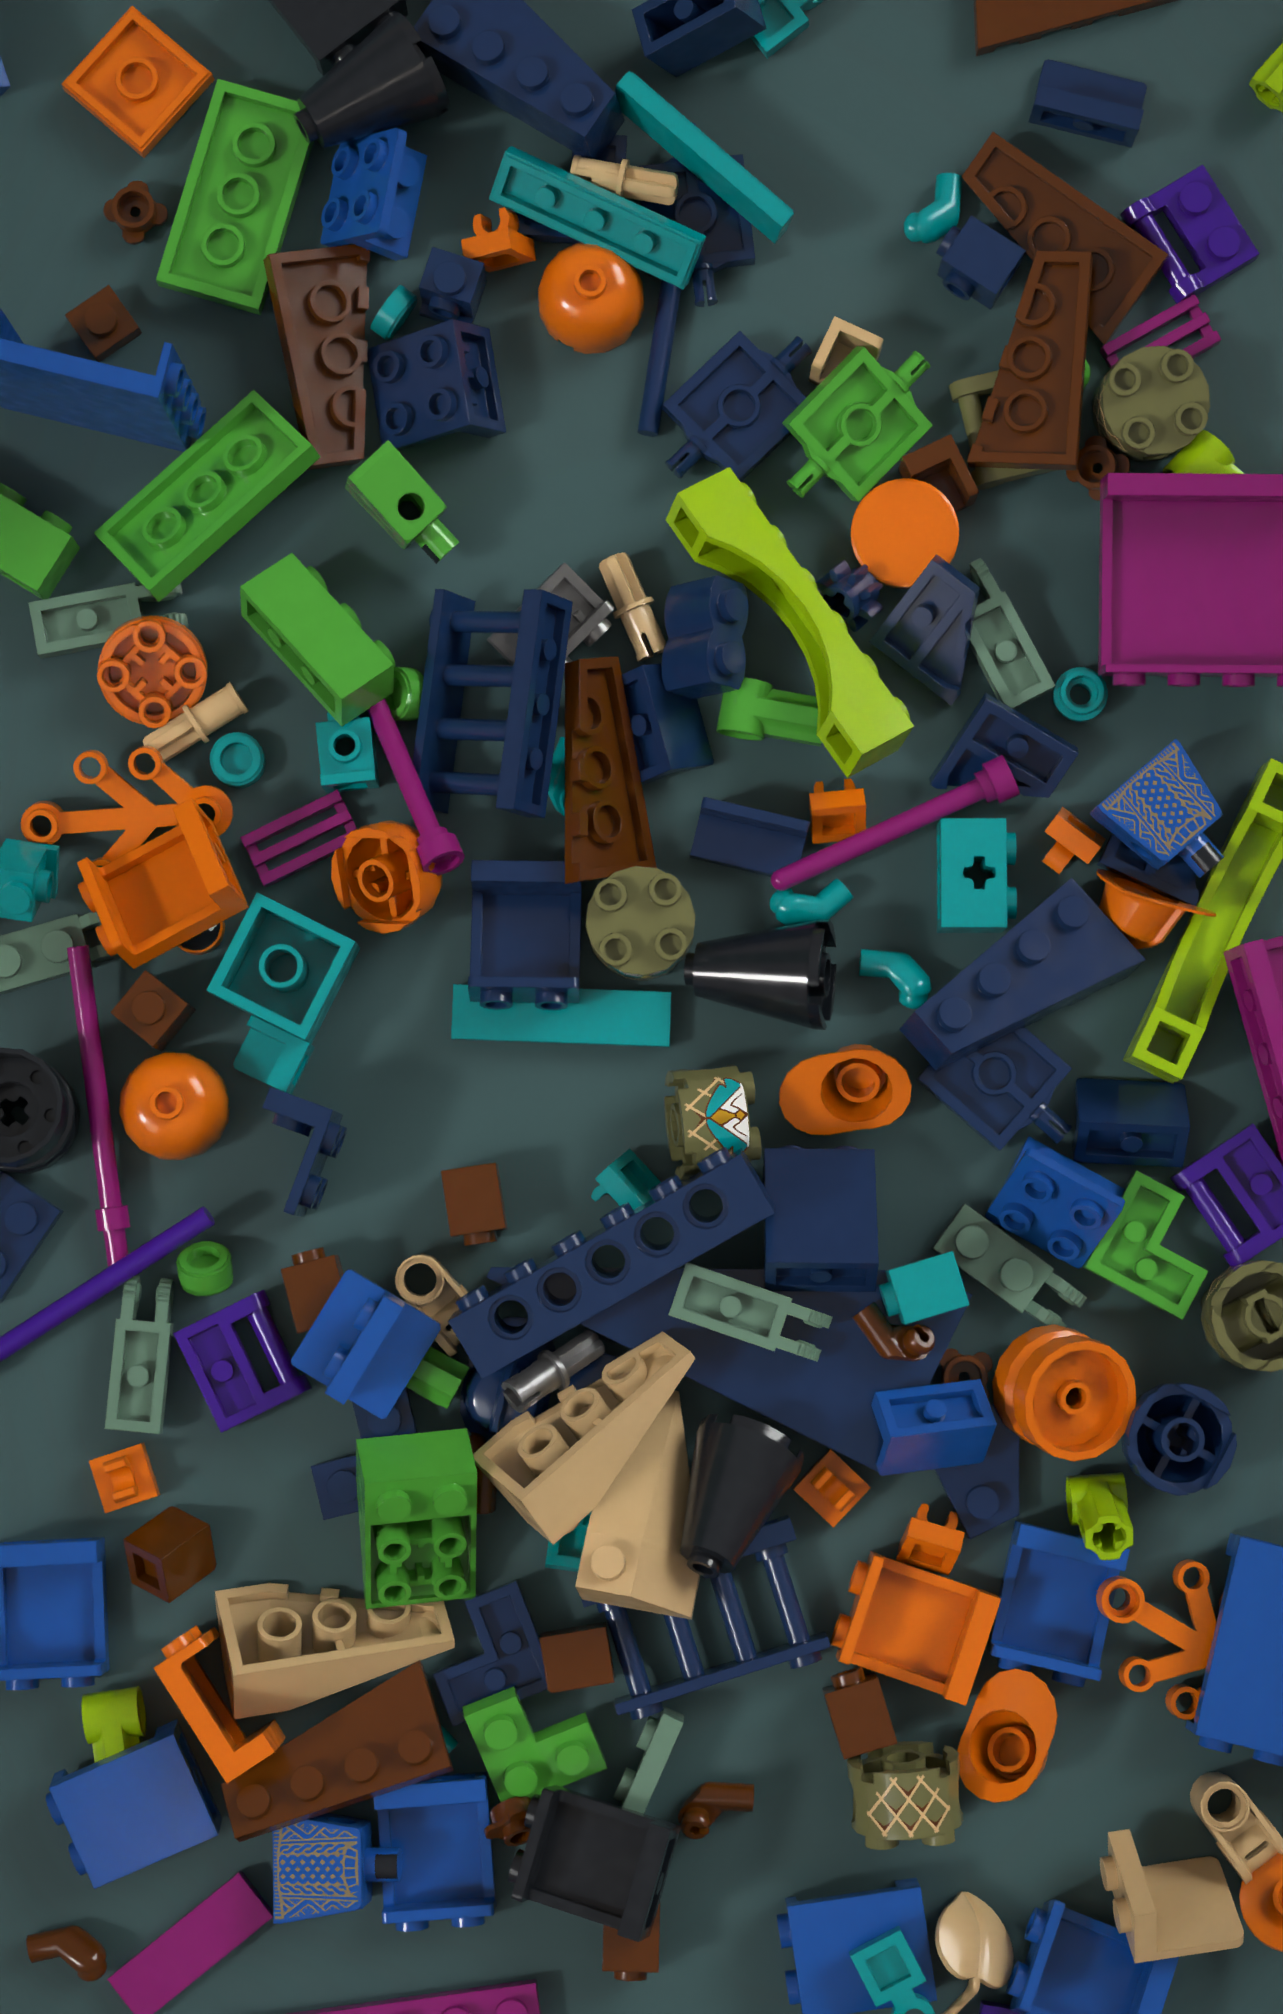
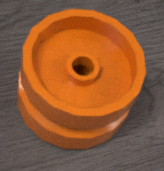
(1064, 1392)

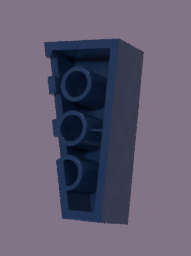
(522, 68)
(1033, 970)

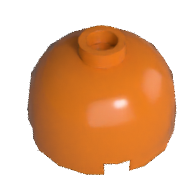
(590, 298)
(383, 876)
(174, 1106)

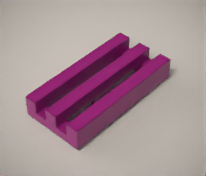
(1199, 321)
(289, 821)

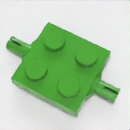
(857, 423)

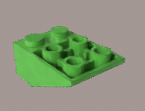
(417, 1517)

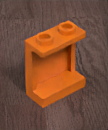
(163, 889)
(915, 1626)
(207, 1711)

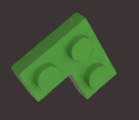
(1133, 1254)
(526, 1760)

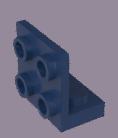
(436, 385)
(326, 1140)

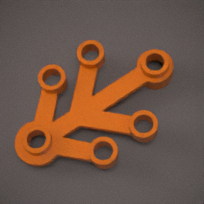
(136, 816)
(1195, 1642)

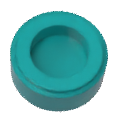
(394, 312)
(237, 760)

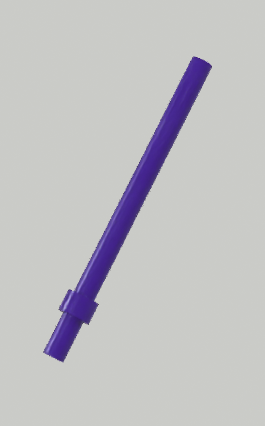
(105, 1282)

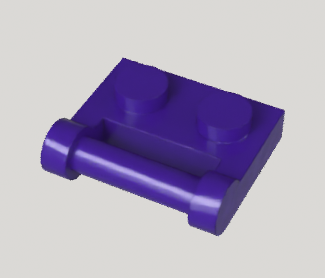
(1203, 225)
(1255, 1180)
(224, 1366)

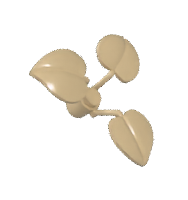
(973, 1946)

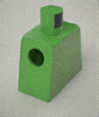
(390, 480)

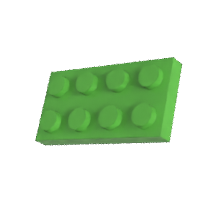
(236, 198)
(207, 495)

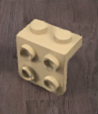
(1169, 1905)

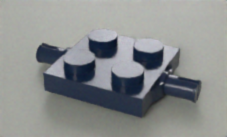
(701, 209)
(736, 406)
(1002, 1088)

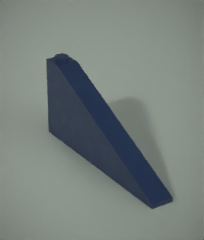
(818, 1399)

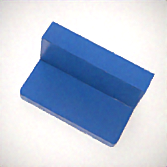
(933, 1426)

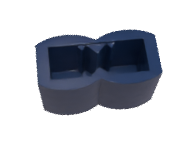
(705, 637)

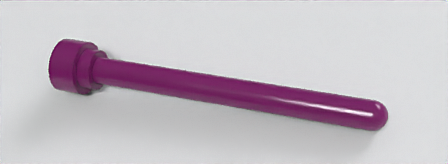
(989, 784)
(434, 841)

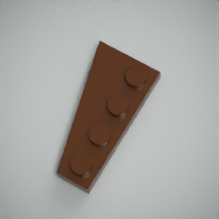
(1027, 20)
(1054, 216)
(321, 328)
(1040, 380)
(603, 784)
(351, 1756)

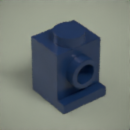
(451, 287)

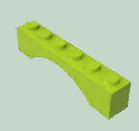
(730, 534)
(1198, 965)

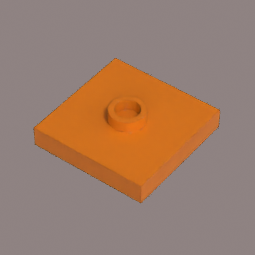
(138, 81)

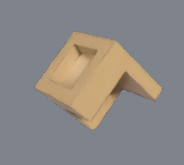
(837, 344)

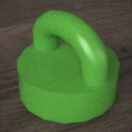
(406, 694)
(205, 1268)

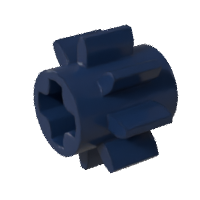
(851, 593)

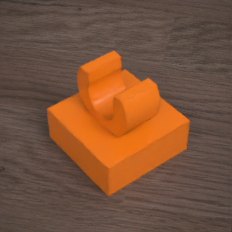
(500, 247)
(836, 813)
(1072, 839)
(124, 1477)
(831, 1488)
(931, 1544)

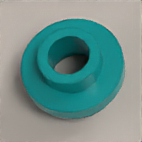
(1083, 678)

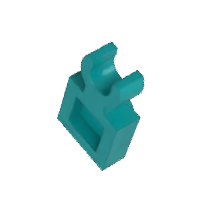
(891, 1972)

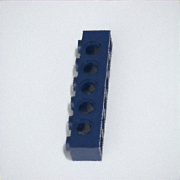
(495, 1344)

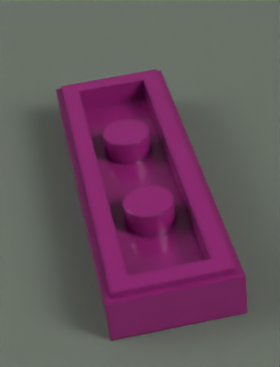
(191, 1946)

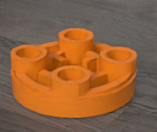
(902, 530)
(152, 670)

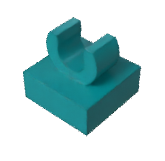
(626, 1181)

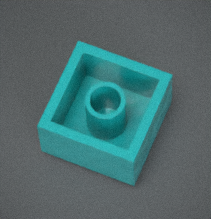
(284, 968)

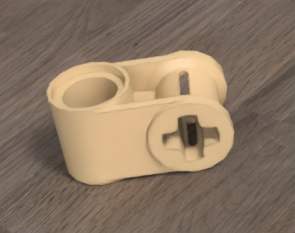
(439, 1302)
(1242, 1830)

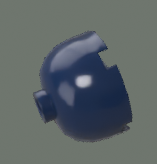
(1179, 1438)

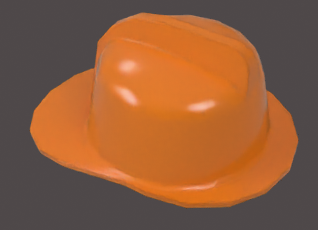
(1141, 912)
(845, 1091)
(1007, 1736)

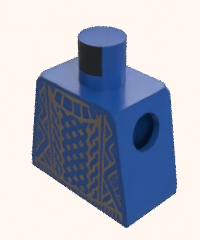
(1164, 812)
(328, 1867)

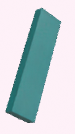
(703, 157)
(596, 217)
(597, 1019)

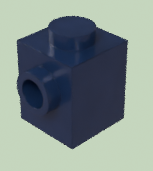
(978, 262)

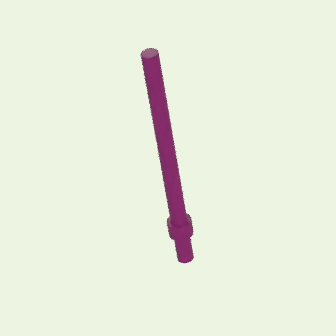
(112, 1215)

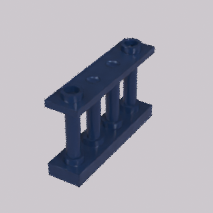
(532, 708)
(799, 1651)

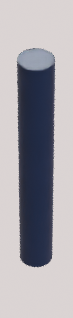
(659, 359)

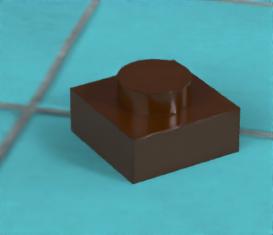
(103, 323)

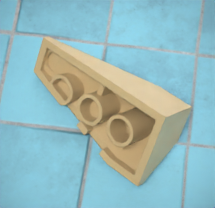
(570, 1454)
(637, 1527)
(304, 1646)

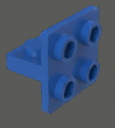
(374, 194)
(1056, 1203)
(365, 1344)

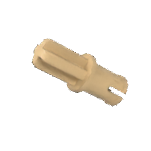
(628, 180)
(632, 605)
(197, 723)

